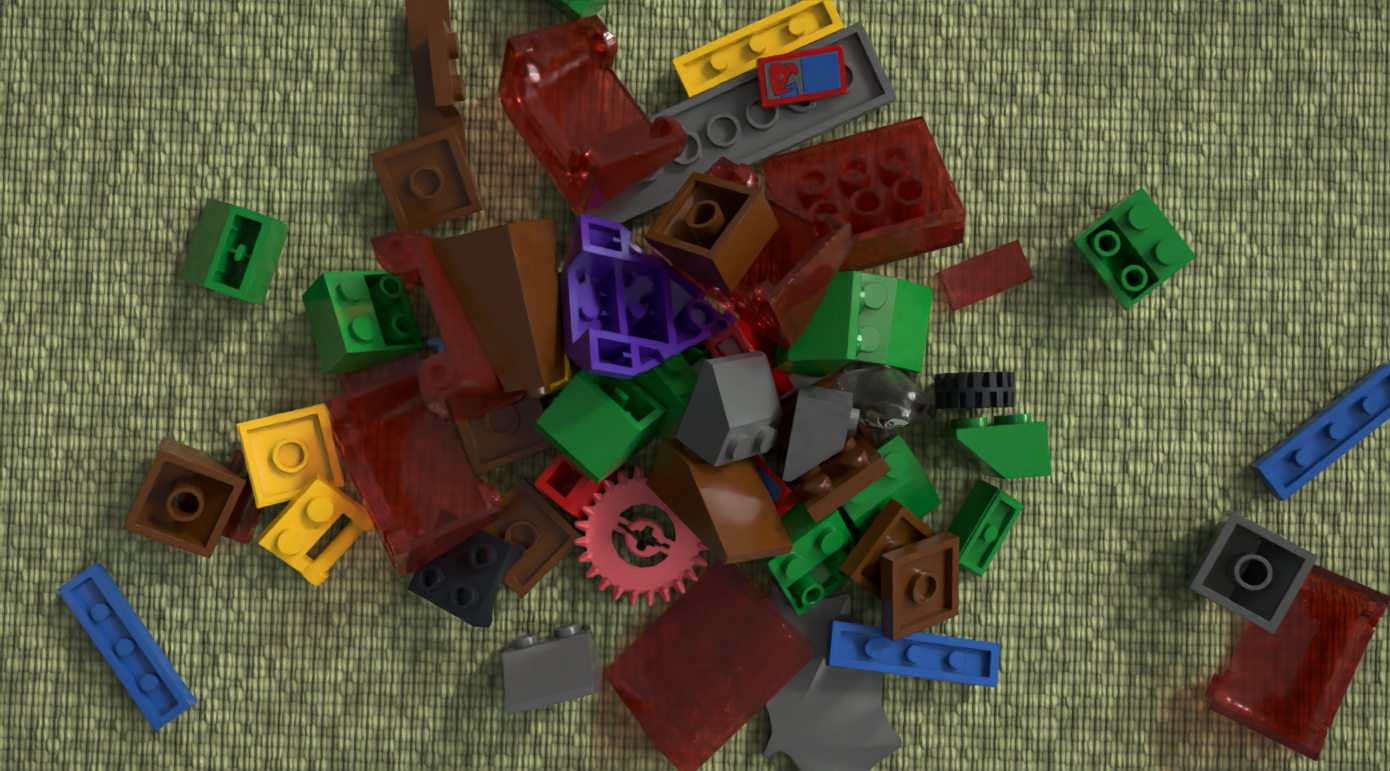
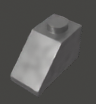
(818, 428)

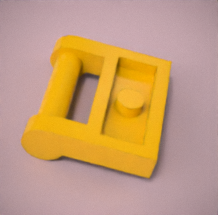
(305, 522)

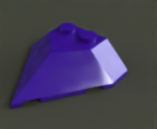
(627, 306)

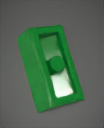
(983, 525)

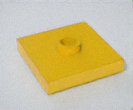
(287, 452)

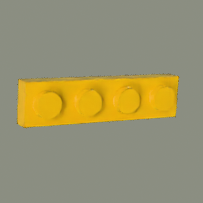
(770, 36)

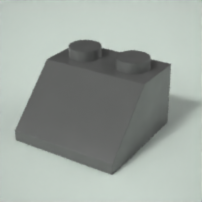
(732, 409)
(1250, 571)
(550, 668)

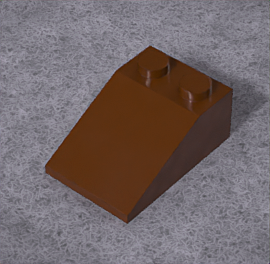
(720, 504)

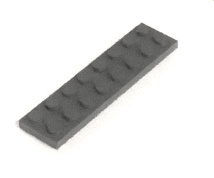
(734, 125)

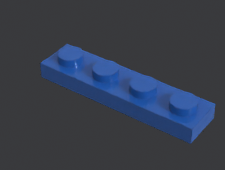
(1327, 435)
(127, 646)
(914, 655)

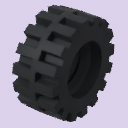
(974, 390)

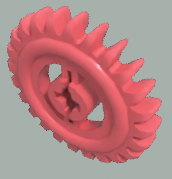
(614, 570)

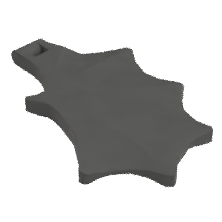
(828, 713)

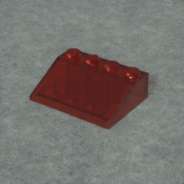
(882, 184)
(708, 665)

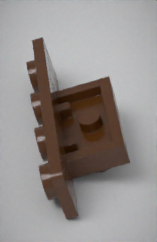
(435, 68)

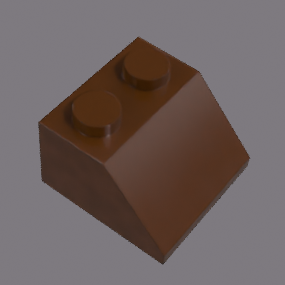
(714, 230)
(184, 499)

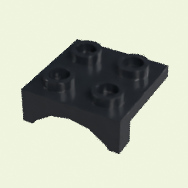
(468, 577)

